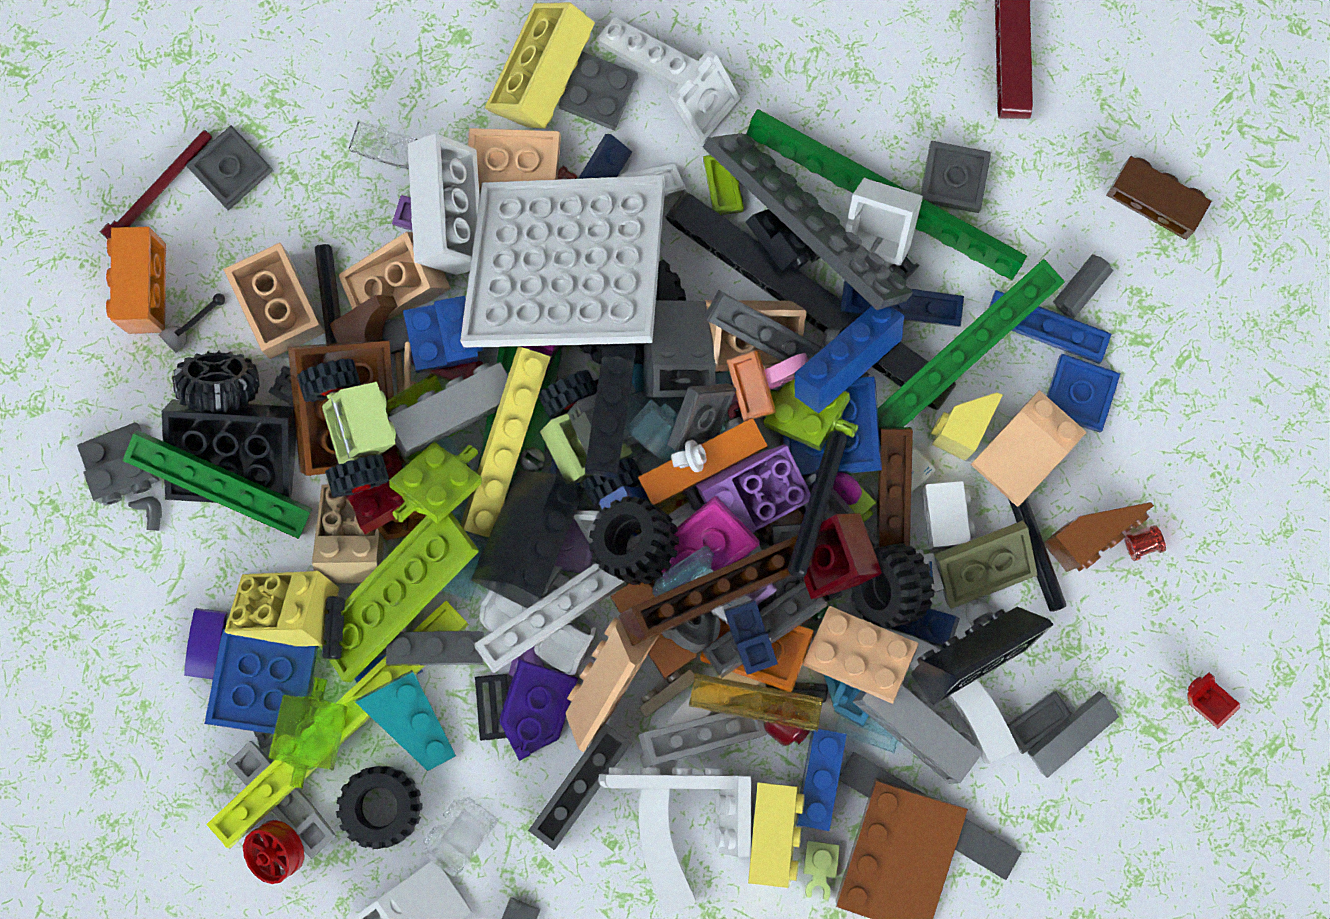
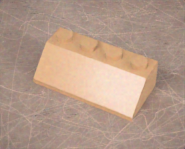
(604, 683)

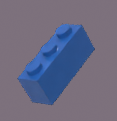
(821, 778)

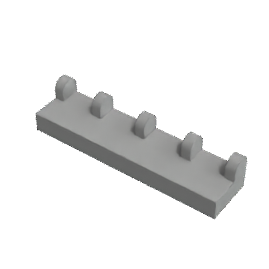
(697, 737)

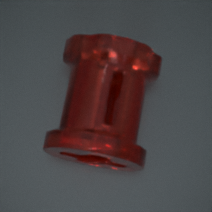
(1145, 543)

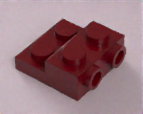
(376, 505)

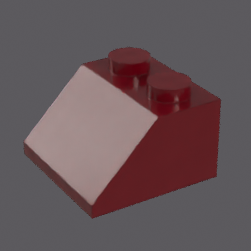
(841, 556)

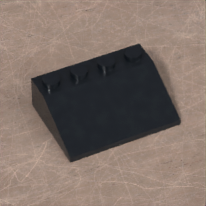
(247, 441)

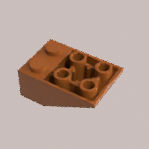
(1081, 539)

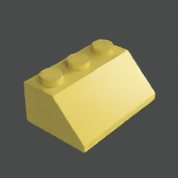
(775, 835)

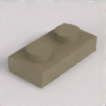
(677, 683)

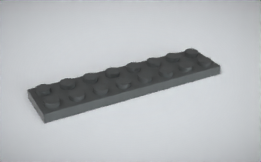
(808, 220)

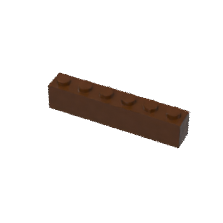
(708, 592)

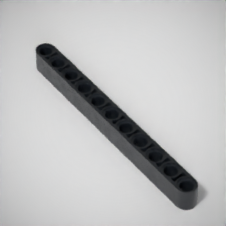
(756, 264)

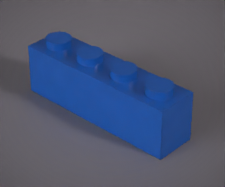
(848, 357)

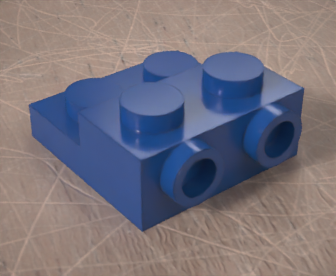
(436, 335)

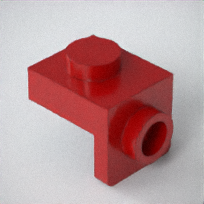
(1211, 700)

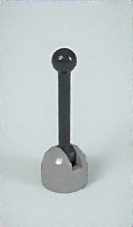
(176, 336)

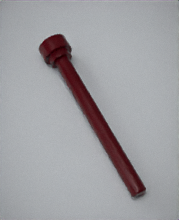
(159, 185)

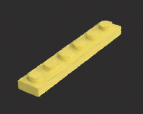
(505, 440)

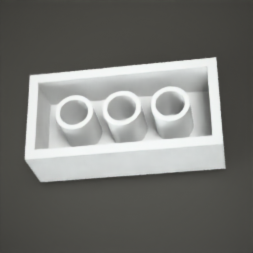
(443, 202)

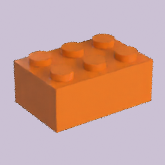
(136, 280)

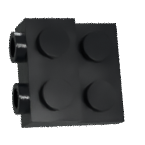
(780, 241)

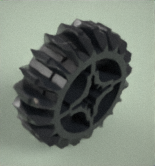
(215, 381)

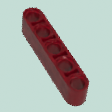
(1013, 59)

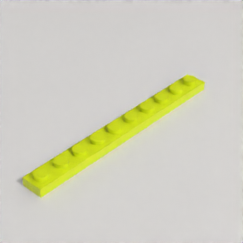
(273, 783)

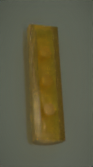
(756, 702)

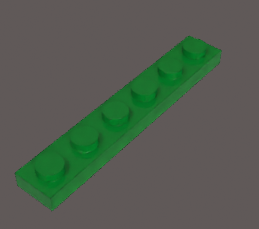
(217, 484)

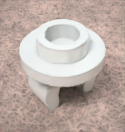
(692, 456)

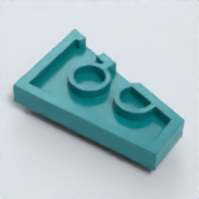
(409, 719)

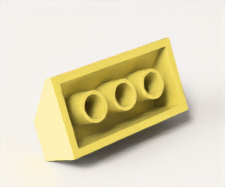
(540, 64)

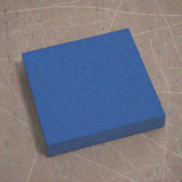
(1083, 391)

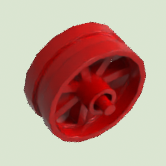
(268, 855)

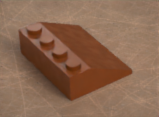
(313, 437)
(900, 854)

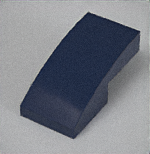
(933, 627)
(750, 637)

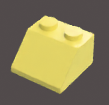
(965, 425)

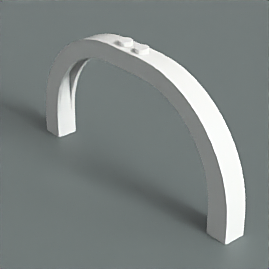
(660, 858)

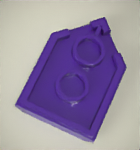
(535, 707)

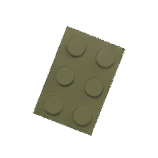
(986, 564)

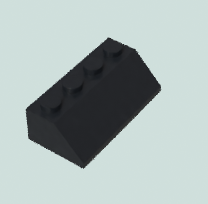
(528, 536)
(978, 652)

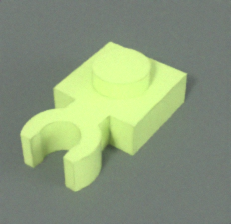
(820, 862)

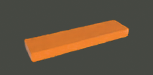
(721, 454)

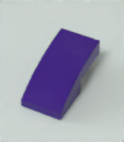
(204, 642)

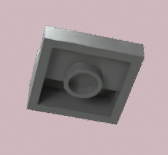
(107, 473)

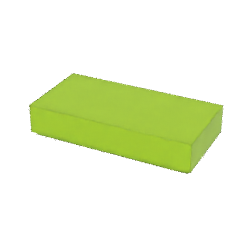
(722, 187)

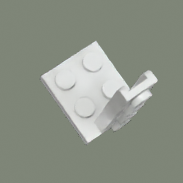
(702, 87)
(731, 804)

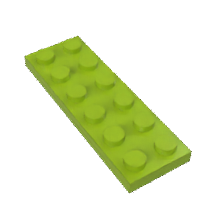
(400, 590)

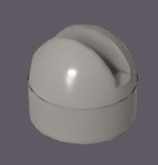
(978, 612)

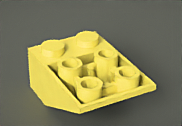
(281, 607)

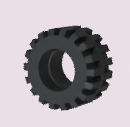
(616, 528)
(899, 592)
(352, 813)

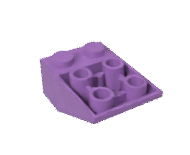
(759, 487)

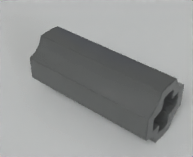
(1083, 286)

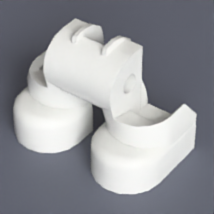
(562, 649)

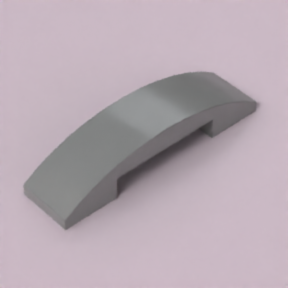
(293, 809)

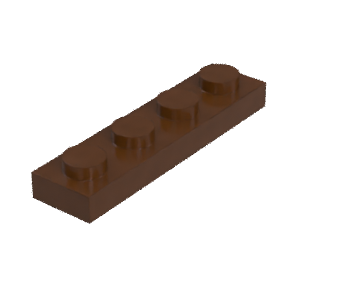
(894, 486)

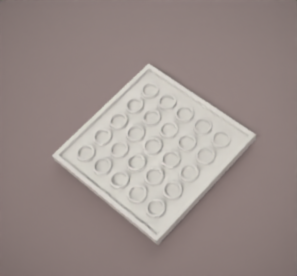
(565, 262)

